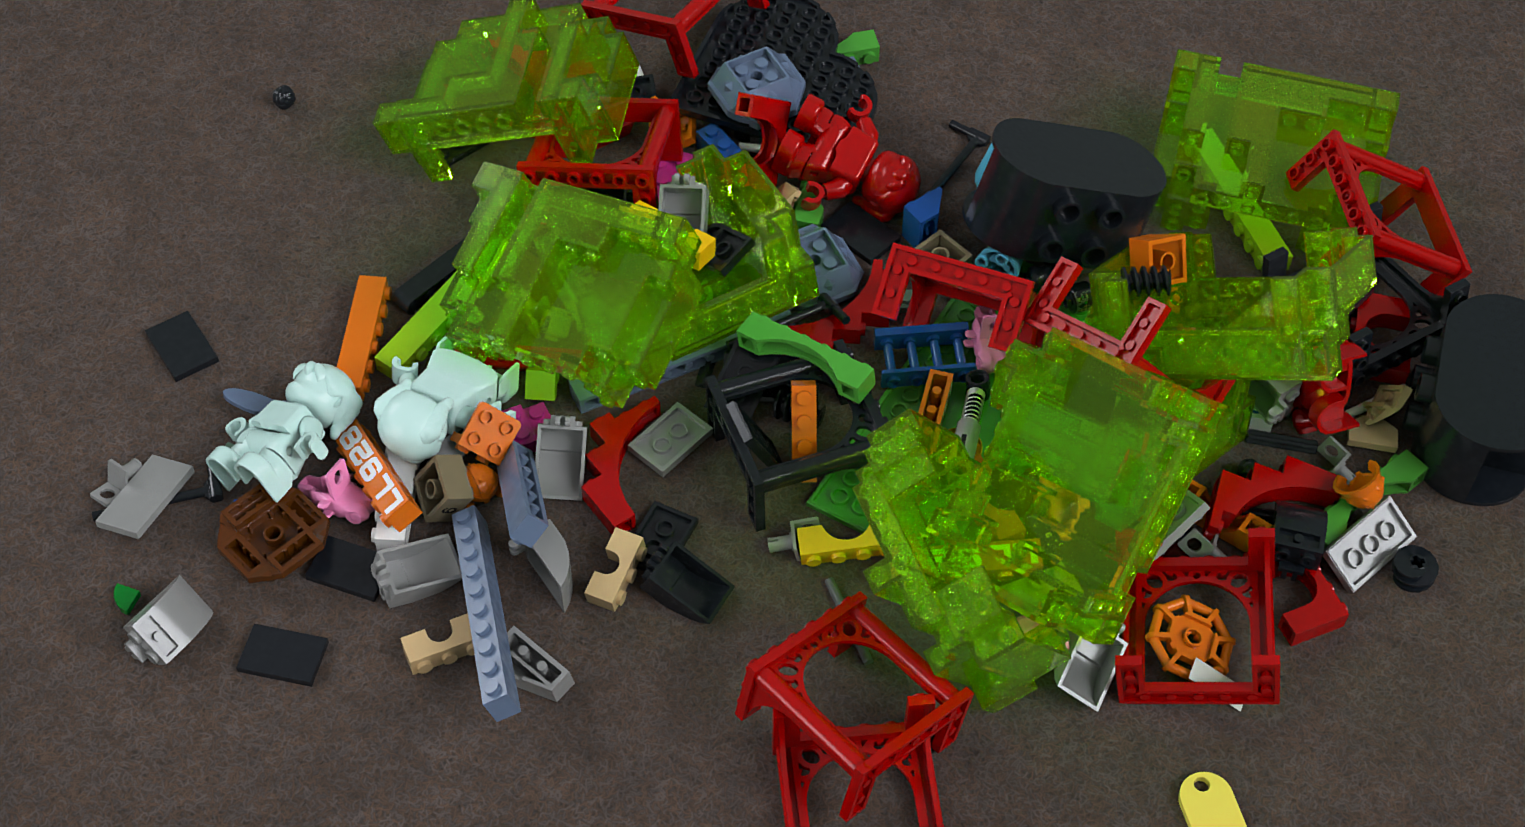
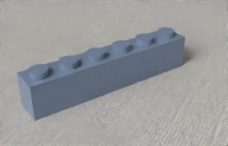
(522, 495)

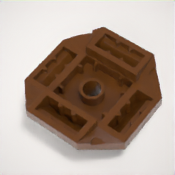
(256, 519)

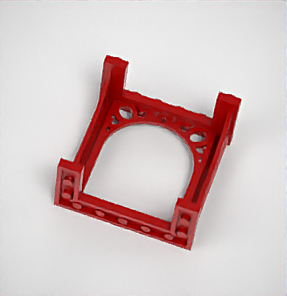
(662, 27)
(661, 144)
(1344, 165)
(958, 280)
(1044, 315)
(1259, 572)
(839, 630)
(790, 743)

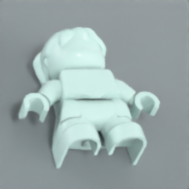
(438, 401)
(287, 432)

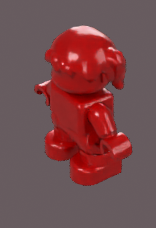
(843, 157)
(1323, 402)

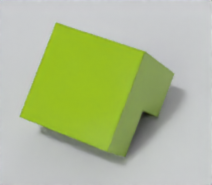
(540, 384)

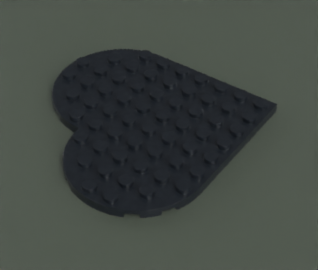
(789, 28)

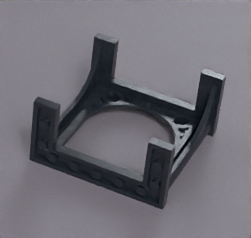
(1432, 307)
(837, 458)

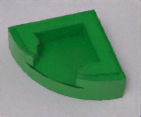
(126, 598)

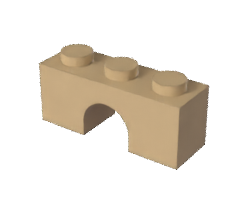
(610, 589)
(425, 654)

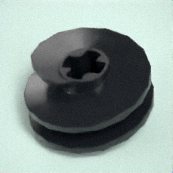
(1414, 568)

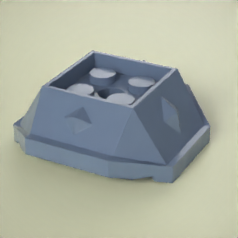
(759, 74)
(835, 264)

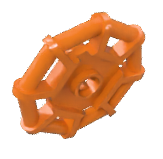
(1177, 636)

